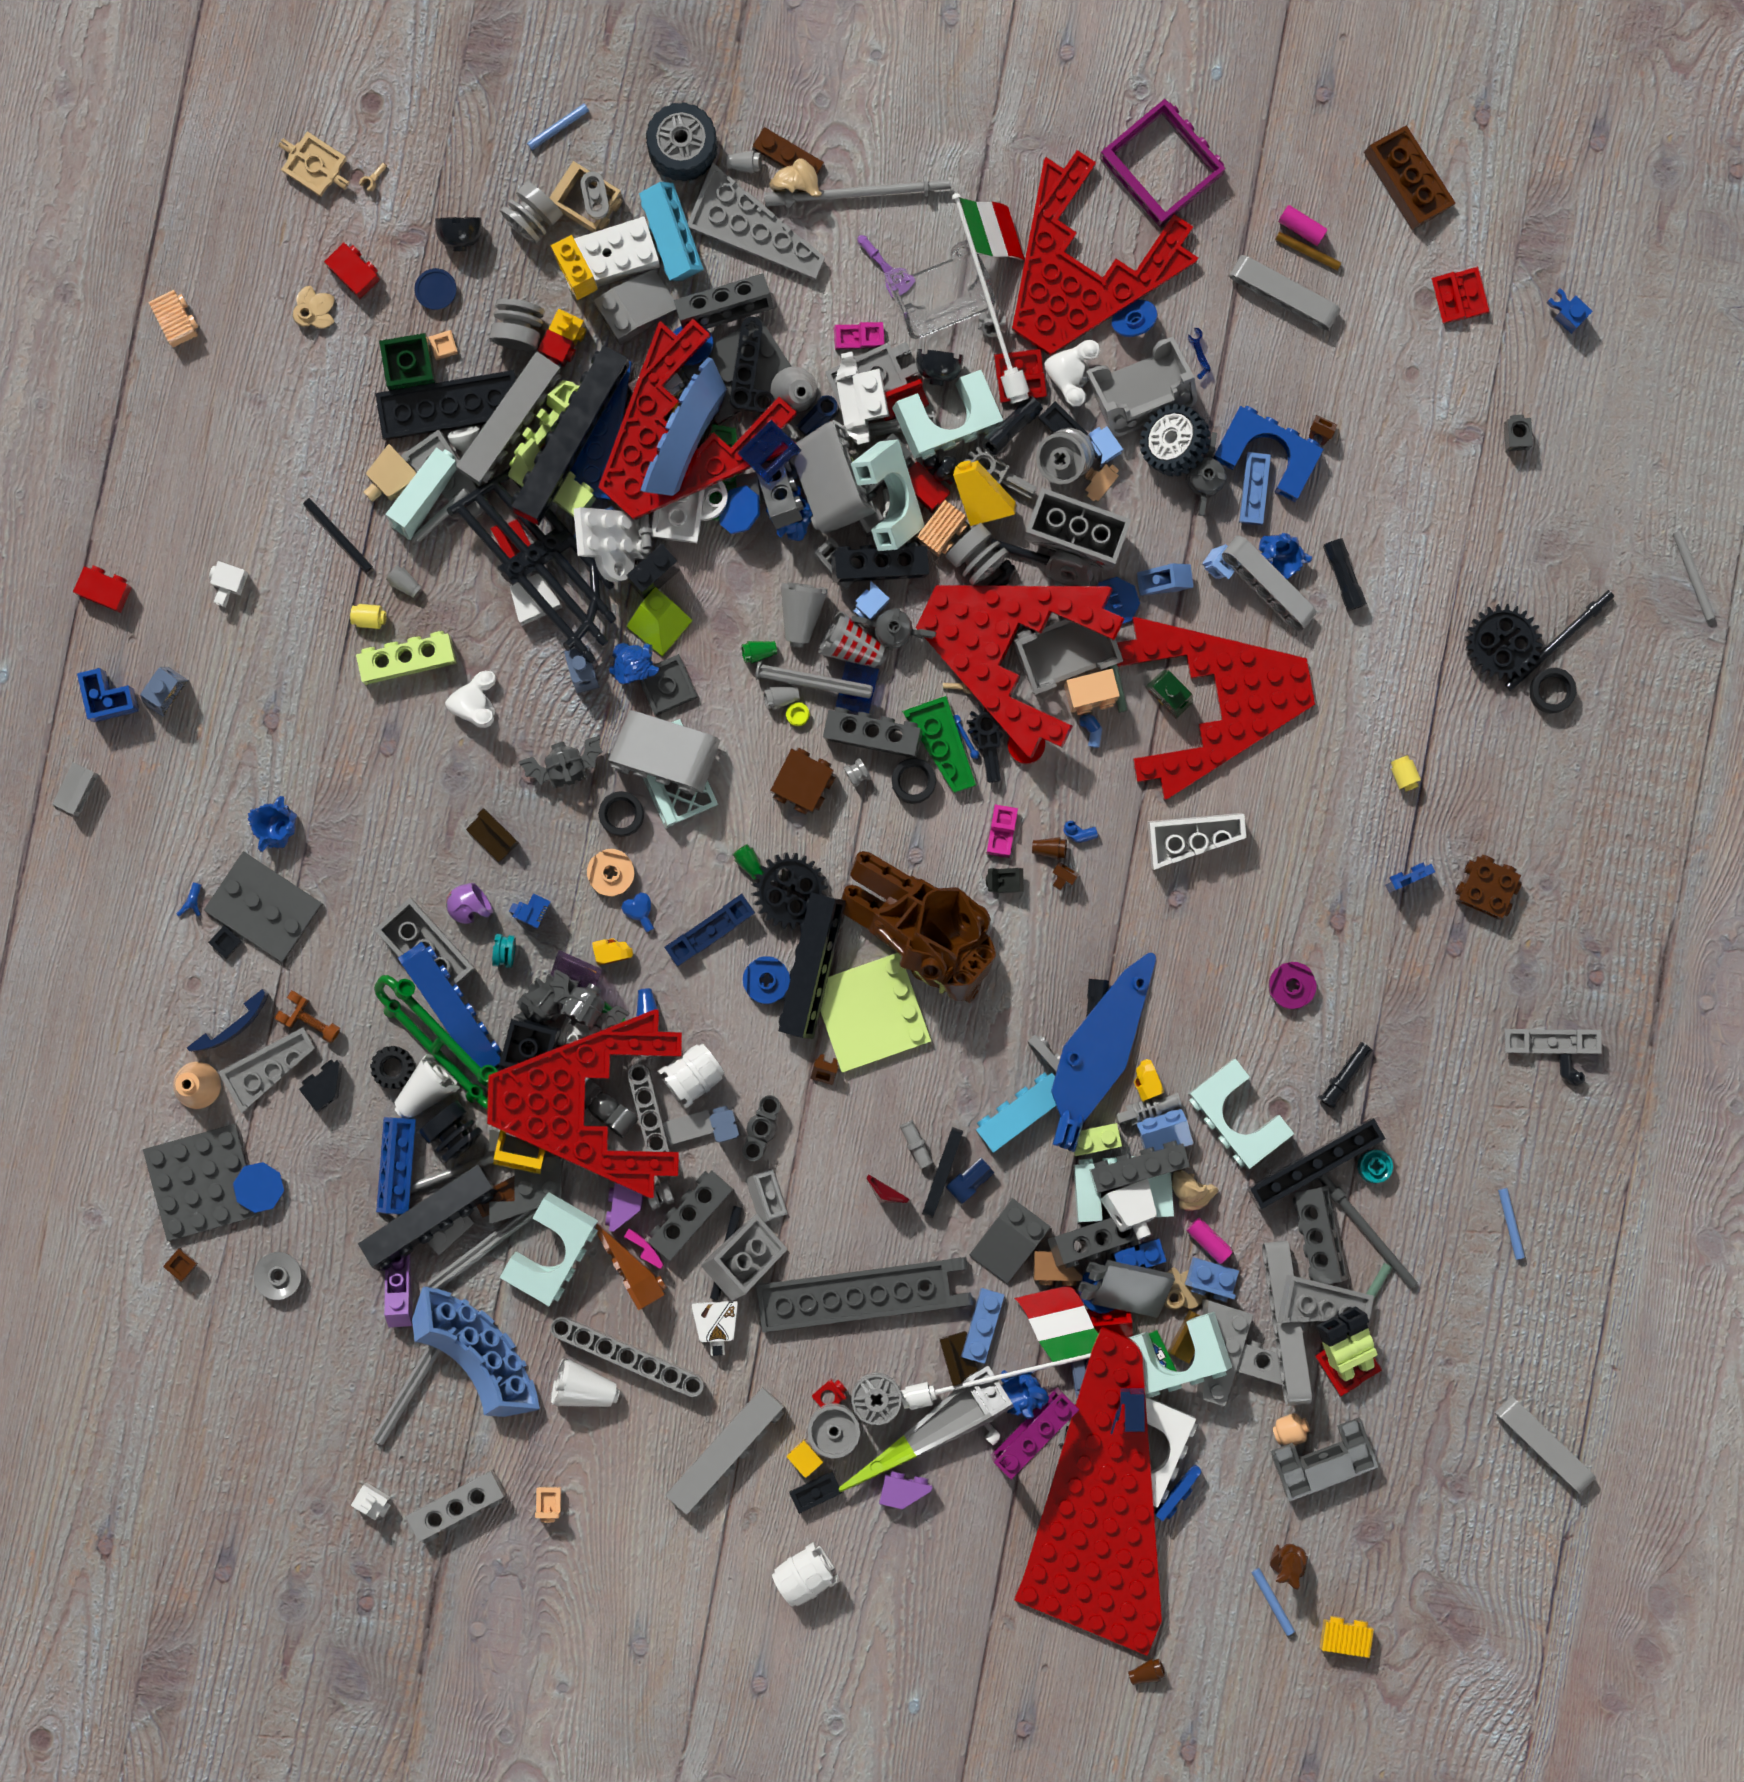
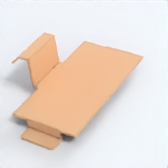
(1100, 481)

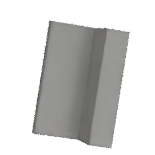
(75, 789)

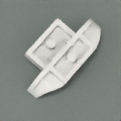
(860, 397)

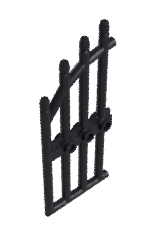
(534, 557)

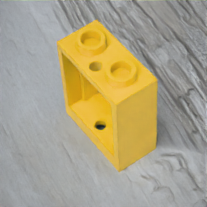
(574, 267)
(517, 1161)

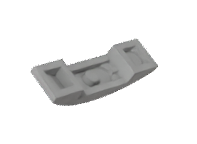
(1553, 1041)

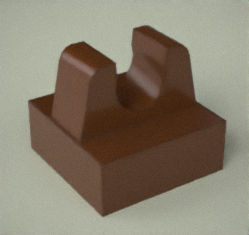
(1323, 427)
(1064, 874)
(824, 1071)
(180, 1265)

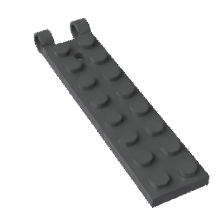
(859, 1295)

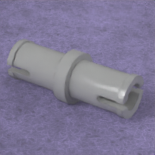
(916, 1144)

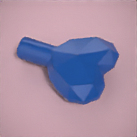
(639, 909)

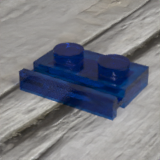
(859, 674)

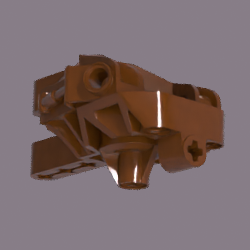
(930, 927)

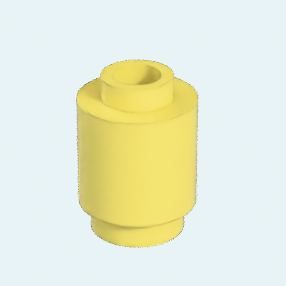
(368, 616)
(1405, 773)

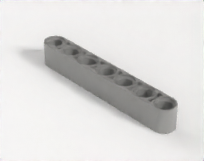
(1287, 1335)
(615, 1356)

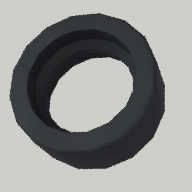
(1570, 687)
(617, 796)
(917, 798)

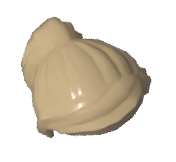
(799, 177)
(1191, 1193)

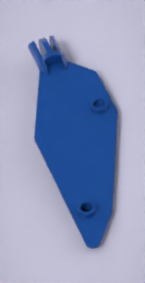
(1099, 1051)

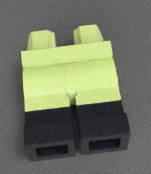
(1348, 1342)

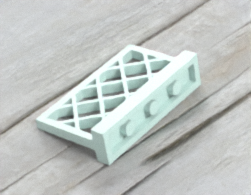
(666, 807)

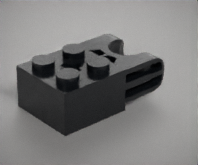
(525, 1031)

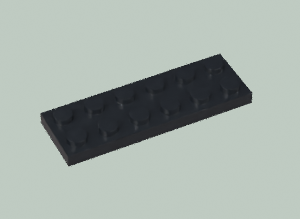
(441, 404)

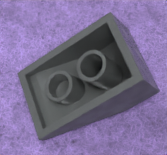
(1009, 1240)

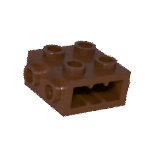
(803, 781)
(1488, 887)

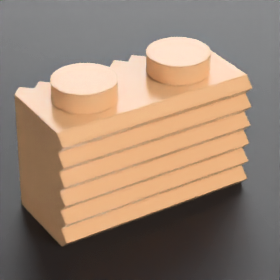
(173, 318)
(942, 529)

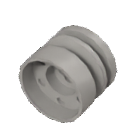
(531, 212)
(517, 319)
(977, 554)
(876, 1384)

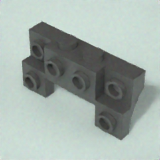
(1325, 1466)

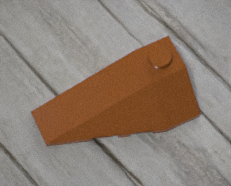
(638, 1278)

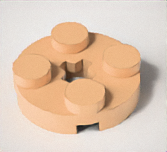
(619, 883)

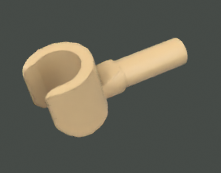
(373, 177)
(960, 686)

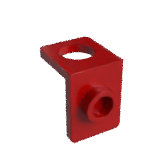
(836, 1387)

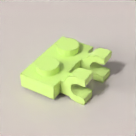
(547, 422)

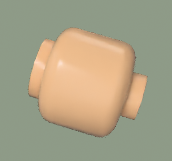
(1291, 1429)

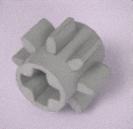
(987, 326)

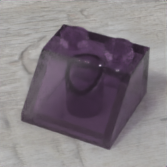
(578, 970)

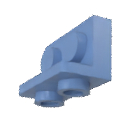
(1213, 1278)

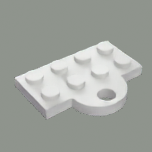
(683, 518)
(611, 539)

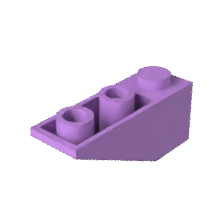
(398, 1293)

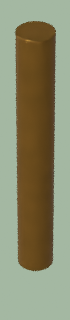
(1307, 250)

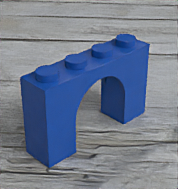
(1301, 453)

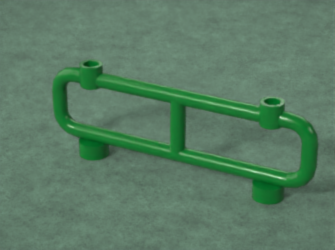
(404, 990)

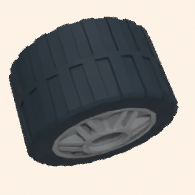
(677, 124)

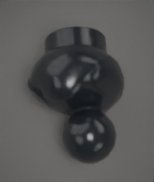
(944, 470)

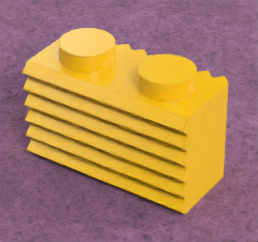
(1346, 1637)

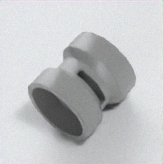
(665, 1194)

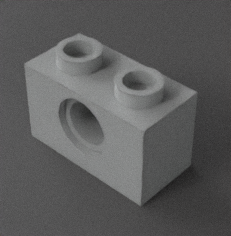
(1248, 1365)

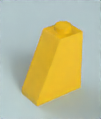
(982, 494)

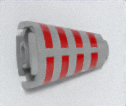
(851, 643)

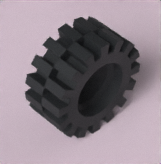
(379, 1060)

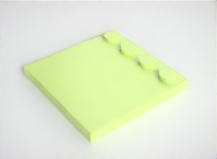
(872, 1013)

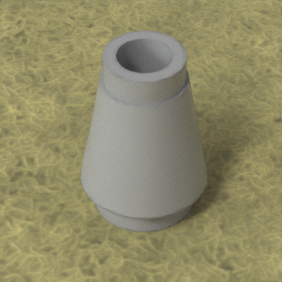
(745, 161)
(403, 581)
(780, 696)

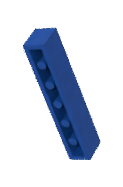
(448, 1006)

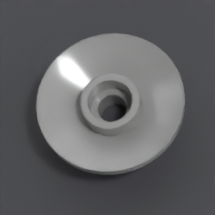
(265, 1275)

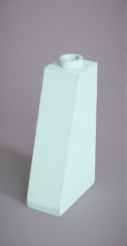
(421, 493)

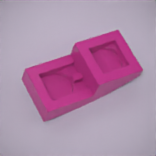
(859, 336)
(1002, 831)
(649, 1253)

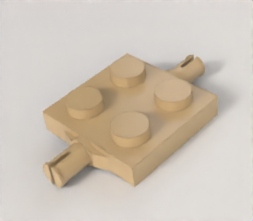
(314, 164)

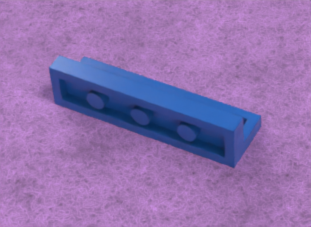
(395, 1165)

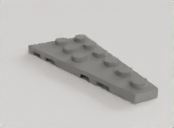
(741, 221)

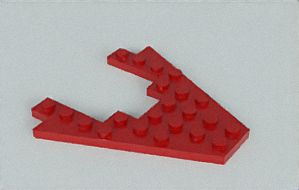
(1064, 297)
(646, 423)
(977, 628)
(1254, 692)
(546, 1100)

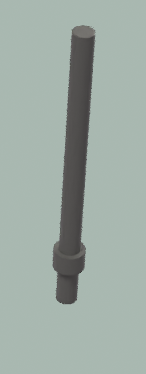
(1337, 1195)

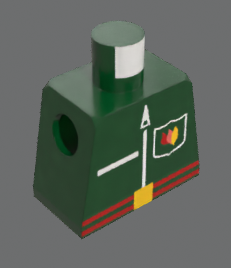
(1170, 693)

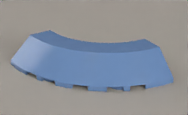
(686, 427)
(478, 1349)

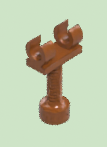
(329, 1032)

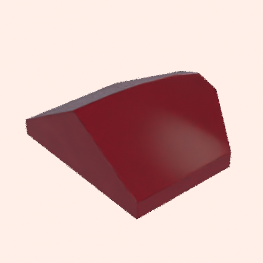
(885, 1193)

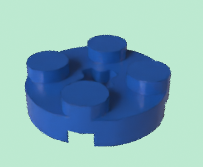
(757, 970)

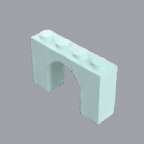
(926, 437)
(904, 516)
(1210, 1099)
(1089, 1202)
(575, 1230)
(1209, 1359)

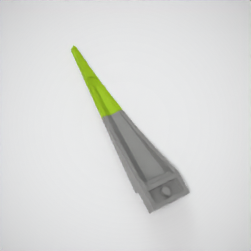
(953, 1417)

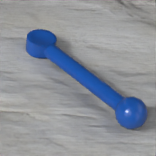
(974, 753)

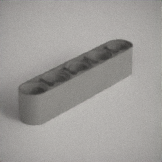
(1284, 292)
(1269, 583)
(644, 1109)
(1545, 1445)

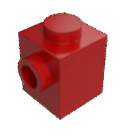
(557, 348)

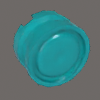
(501, 954)
(1375, 1166)

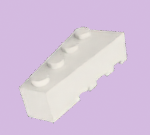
(1185, 837)

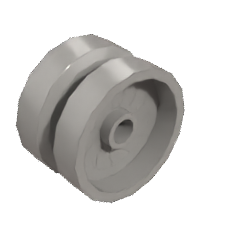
(1078, 453)
(834, 1416)

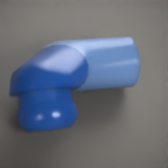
(1094, 727)

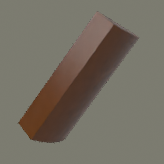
(1409, 177)

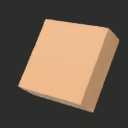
(443, 345)

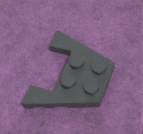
(529, 1186)

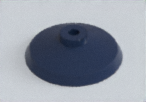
(435, 288)

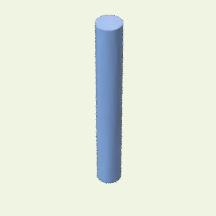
(558, 126)
(1511, 1223)
(1273, 1602)

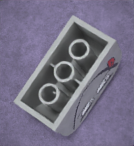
(1077, 529)

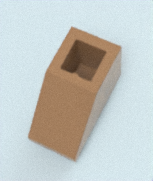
(1046, 1271)

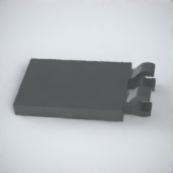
(1127, 1287)

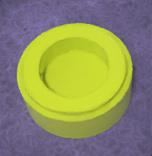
(797, 714)

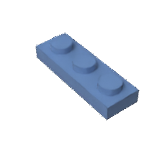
(1254, 488)
(982, 1325)

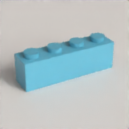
(671, 231)
(1019, 1114)

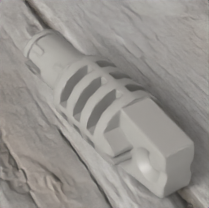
(1148, 1109)

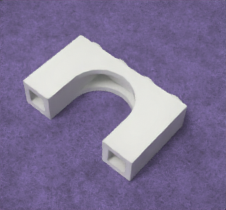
(1177, 1428)

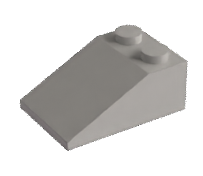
(635, 305)
(744, 1258)

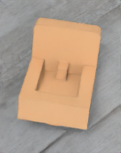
(548, 1503)

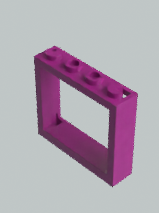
(1135, 188)
(1034, 1433)

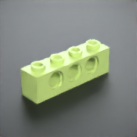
(443, 656)

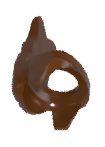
(1291, 1566)

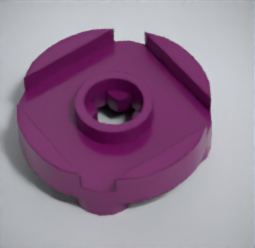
(1296, 998)

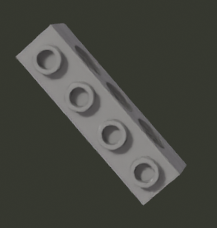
(420, 1519)

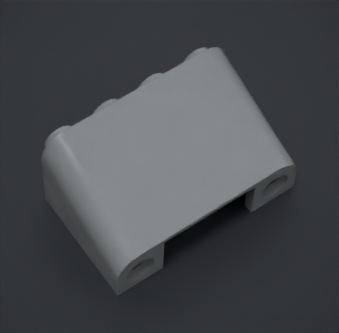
(1062, 652)
(664, 751)

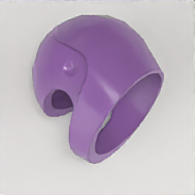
(465, 900)

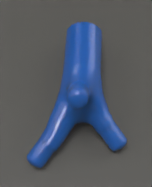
(191, 901)

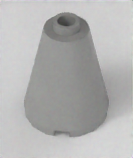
(786, 385)
(801, 611)

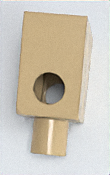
(389, 475)

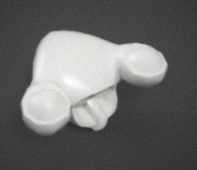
(1069, 370)
(471, 702)

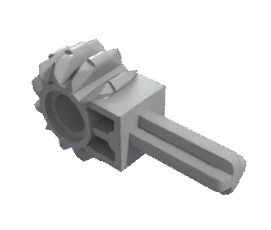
(1000, 473)

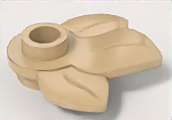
(317, 307)
(1184, 1295)

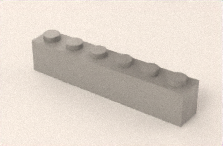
(508, 419)
(725, 1450)

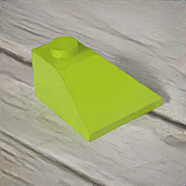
(659, 621)

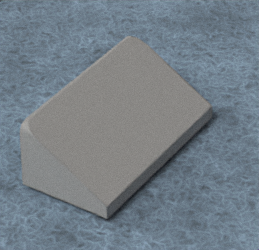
(766, 1195)

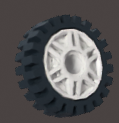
(1190, 435)

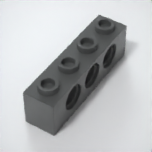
(725, 302)
(781, 511)
(907, 746)
(1326, 1224)
(1063, 1245)
(670, 1247)

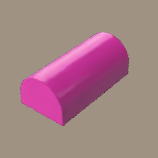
(1302, 225)
(1209, 1240)

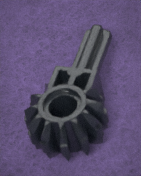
(988, 742)

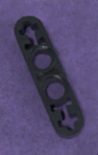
(942, 1172)

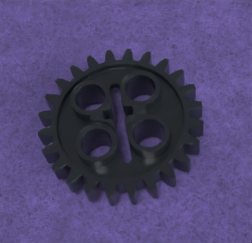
(1490, 627)
(797, 871)

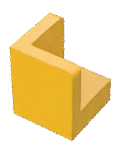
(805, 1458)

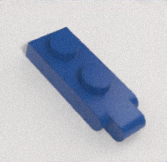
(1180, 1491)

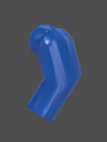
(1078, 834)

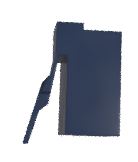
(1134, 1409)

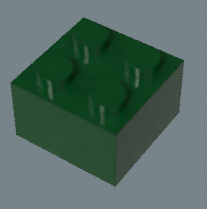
(407, 361)

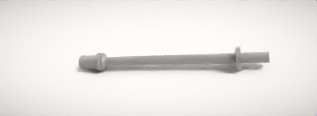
(788, 198)

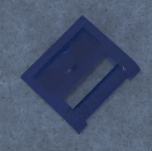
(763, 446)

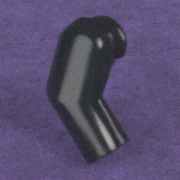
(1004, 578)
(1568, 1073)

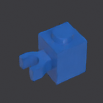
(1571, 312)

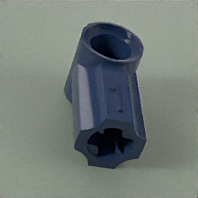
(816, 417)
(965, 1184)

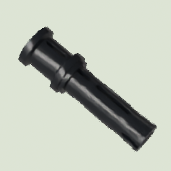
(1339, 1084)

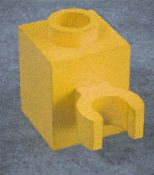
(568, 326)

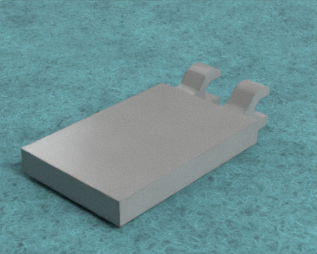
(884, 359)

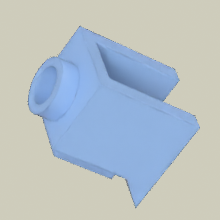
(1105, 445)
(1216, 565)
(871, 602)

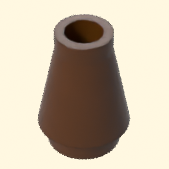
(1051, 847)
(1147, 1672)

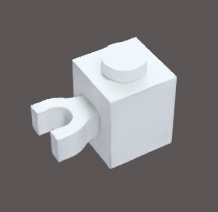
(228, 580)
(371, 1502)

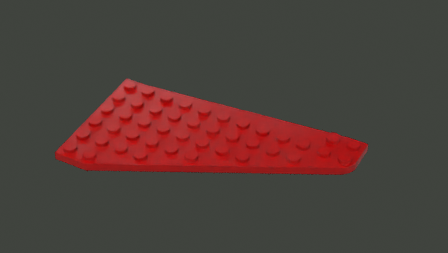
(1097, 1529)

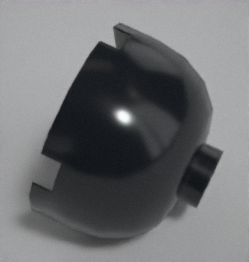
(458, 231)
(938, 366)

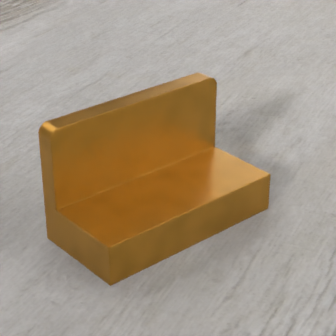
(1182, 1345)

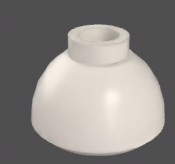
(463, 437)

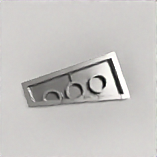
(1234, 1330)

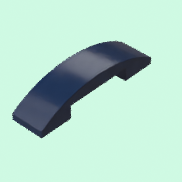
(710, 930)
(254, 1006)

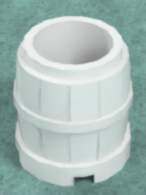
(692, 1074)
(804, 1575)

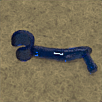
(1199, 352)

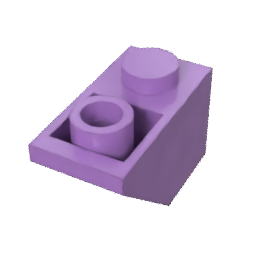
(625, 1205)
(901, 1491)

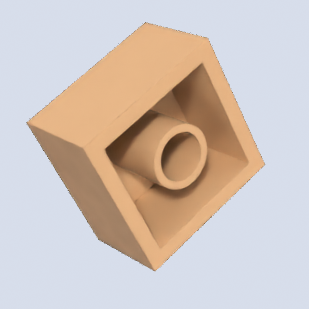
(1091, 691)

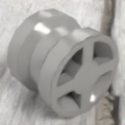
(857, 772)

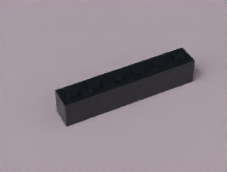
(811, 965)
(1316, 1163)
(428, 1218)

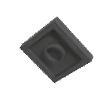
(669, 686)

